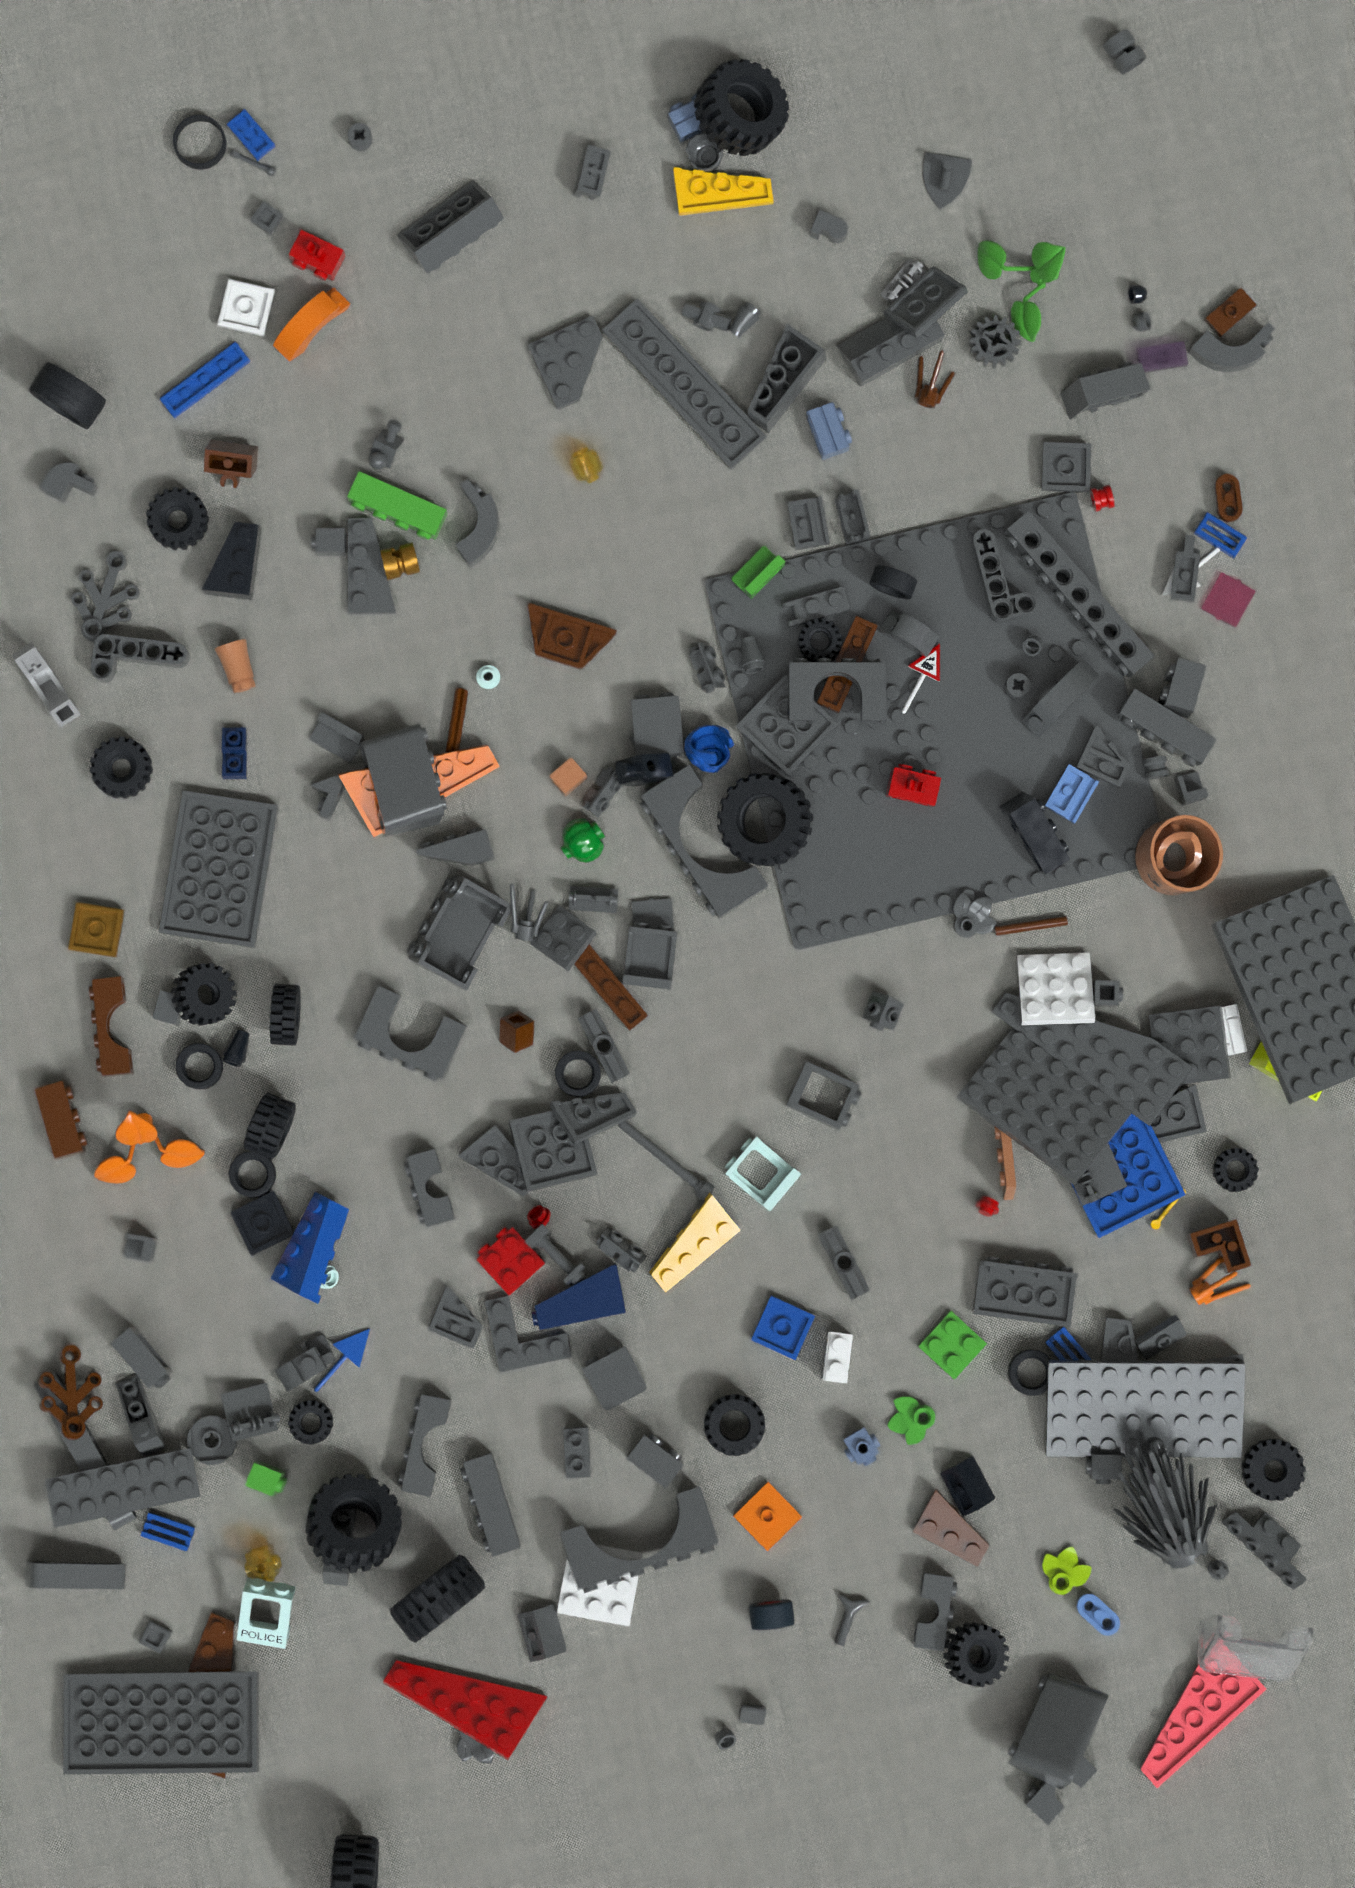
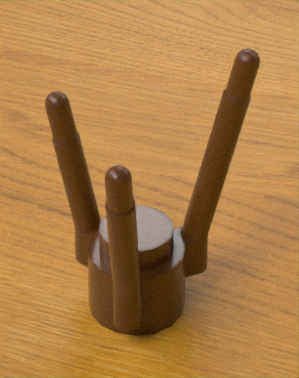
(928, 395)

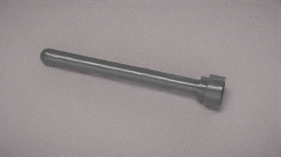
(700, 1187)

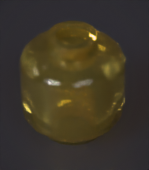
(586, 465)

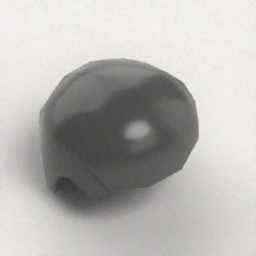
(703, 153)

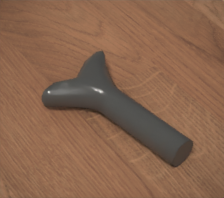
(851, 1609)

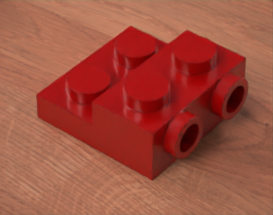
(509, 1260)

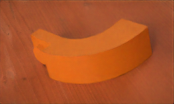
(308, 322)

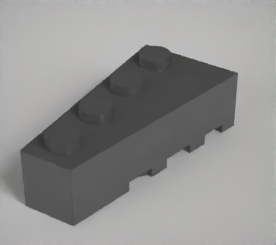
(786, 375)

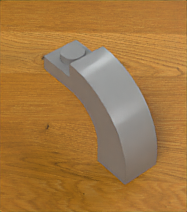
(46, 684)

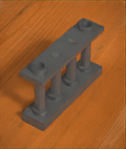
(541, 1240)

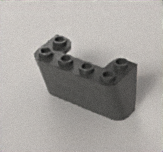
(404, 780)
(457, 930)

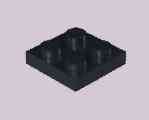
(262, 1223)

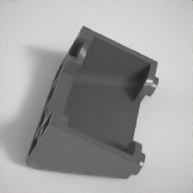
(1058, 1730)

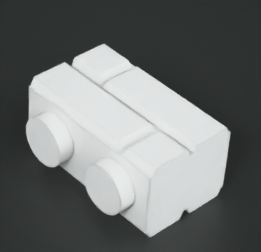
(1233, 1030)
(837, 1357)

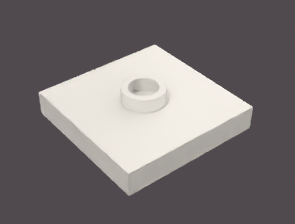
(246, 307)

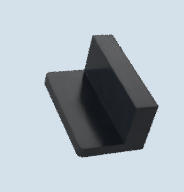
(967, 1486)

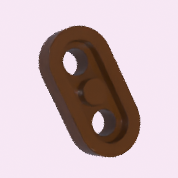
(1228, 498)

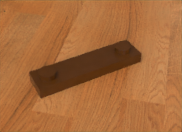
(855, 648)
(610, 988)

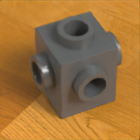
(882, 1011)

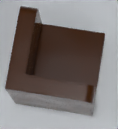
(516, 1031)

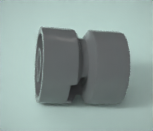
(1124, 51)

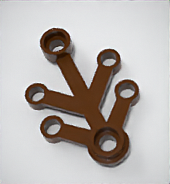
(70, 1396)

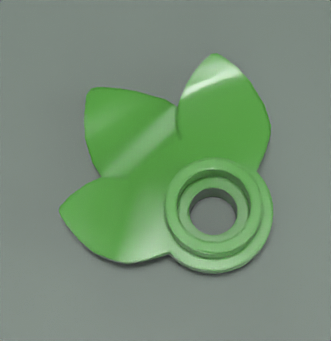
(907, 1419)

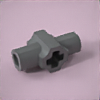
(706, 316)

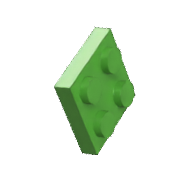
(952, 1345)

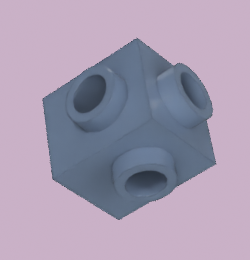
(861, 1437)

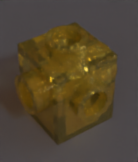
(263, 1556)

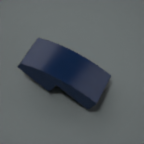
(234, 753)

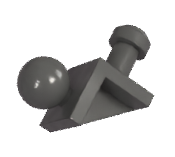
(386, 446)

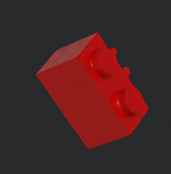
(316, 256)
(913, 786)

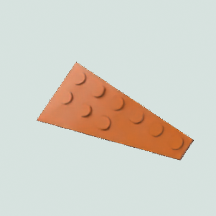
(454, 769)

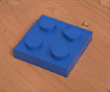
(783, 1328)

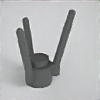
(524, 929)

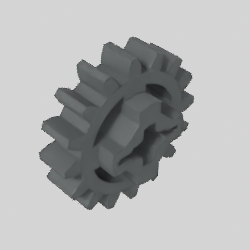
(986, 338)

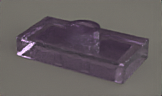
(1162, 356)

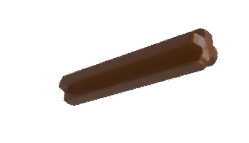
(457, 719)

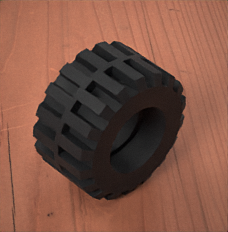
(269, 1125)
(747, 1442)

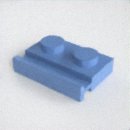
(1071, 794)

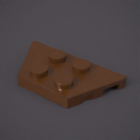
(566, 638)

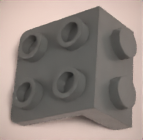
(614, 1377)

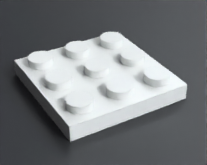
(1055, 988)
(608, 1602)

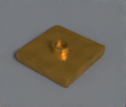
(96, 929)

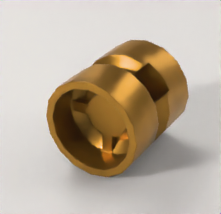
(400, 561)

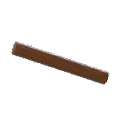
(1031, 925)

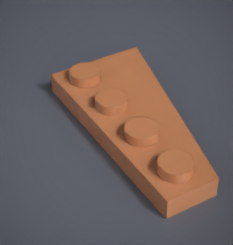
(1005, 1157)

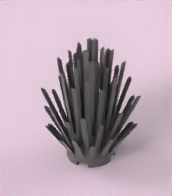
(1167, 1508)

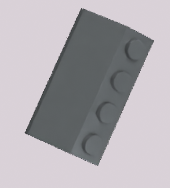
(450, 226)
(884, 348)

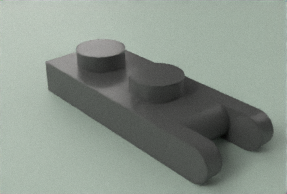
(818, 606)

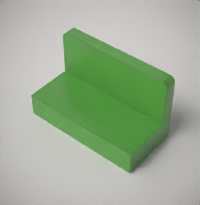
(758, 571)

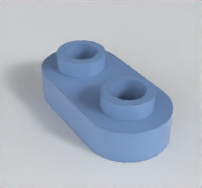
(1098, 1614)

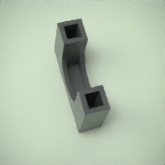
(867, 676)
(375, 1034)

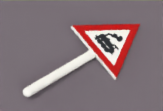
(927, 666)

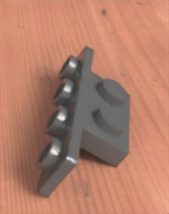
(1270, 1544)

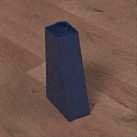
(588, 1300)

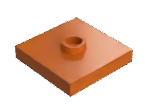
(767, 1516)

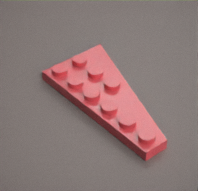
(1199, 1715)

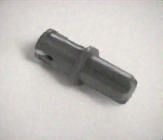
(1218, 1569)

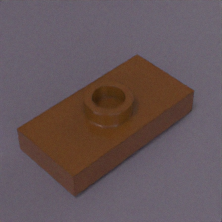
(1230, 312)

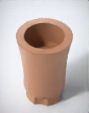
(237, 665)

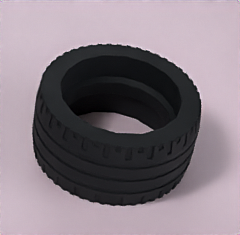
(67, 395)

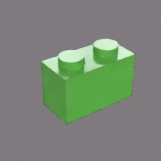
(266, 1479)

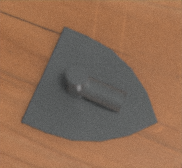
(945, 177)

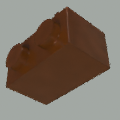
(231, 460)

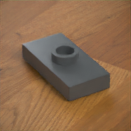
(1160, 1337)

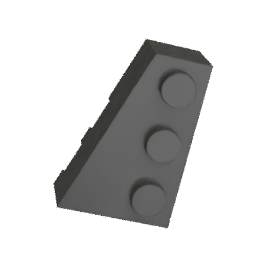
(1105, 388)

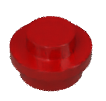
(987, 1206)
(538, 1215)

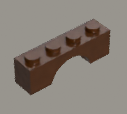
(107, 997)

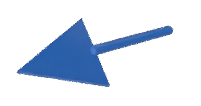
(352, 1348)

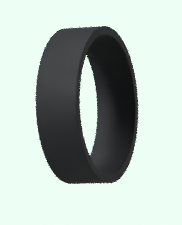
(196, 118)

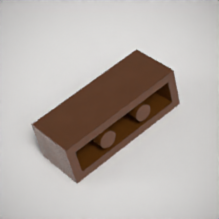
(61, 1119)

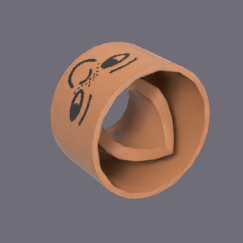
(1201, 848)

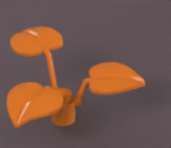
(140, 1129)

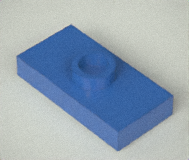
(251, 135)

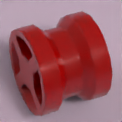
(1102, 498)

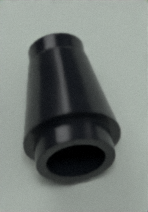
(236, 1049)

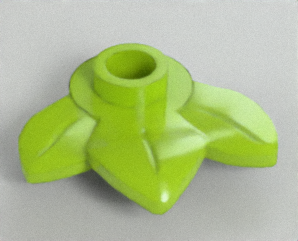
(1066, 1567)

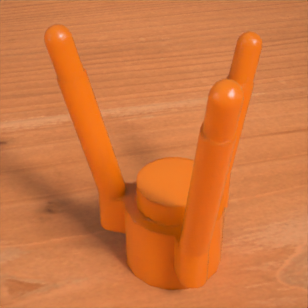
(1203, 1291)

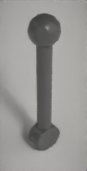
(270, 171)

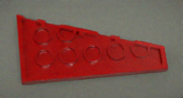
(482, 1710)

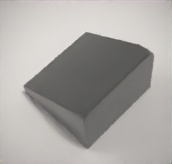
(752, 1714)

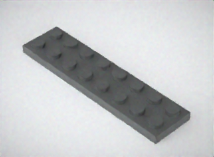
(684, 384)

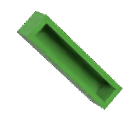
(397, 505)

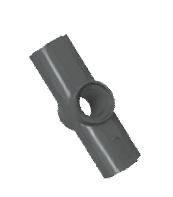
(597, 1031)
(851, 1277)

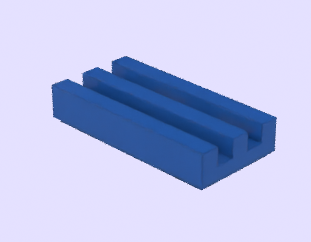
(1214, 542)
(1056, 1337)
(187, 1538)

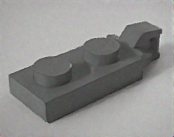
(1186, 571)

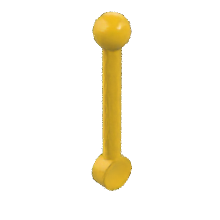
(1155, 1224)

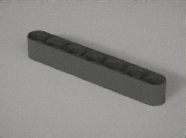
(85, 1449)

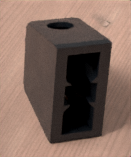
(634, 770)

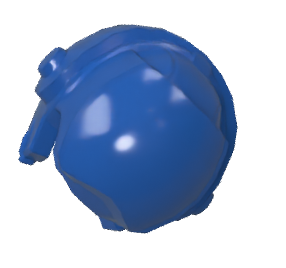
(708, 747)

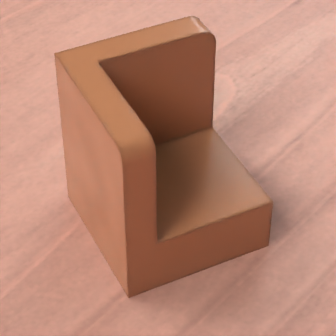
(568, 776)

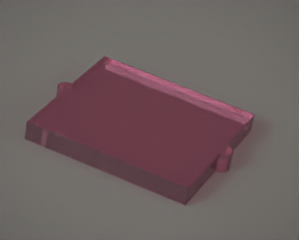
(1228, 600)

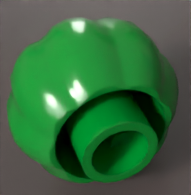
(582, 840)

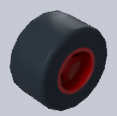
(771, 1614)

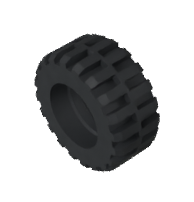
(762, 94)
(733, 819)
(348, 1551)
(437, 1598)
(355, 1862)

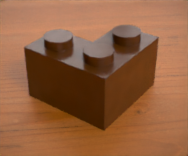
(1224, 1239)

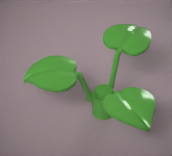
(1047, 264)

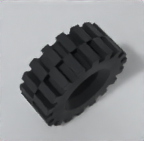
(171, 501)
(111, 752)
(188, 998)
(285, 1014)
(1255, 1475)
(991, 1657)

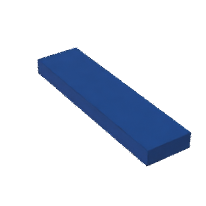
(205, 380)

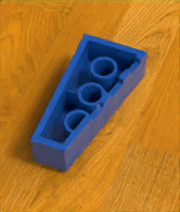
(311, 1248)

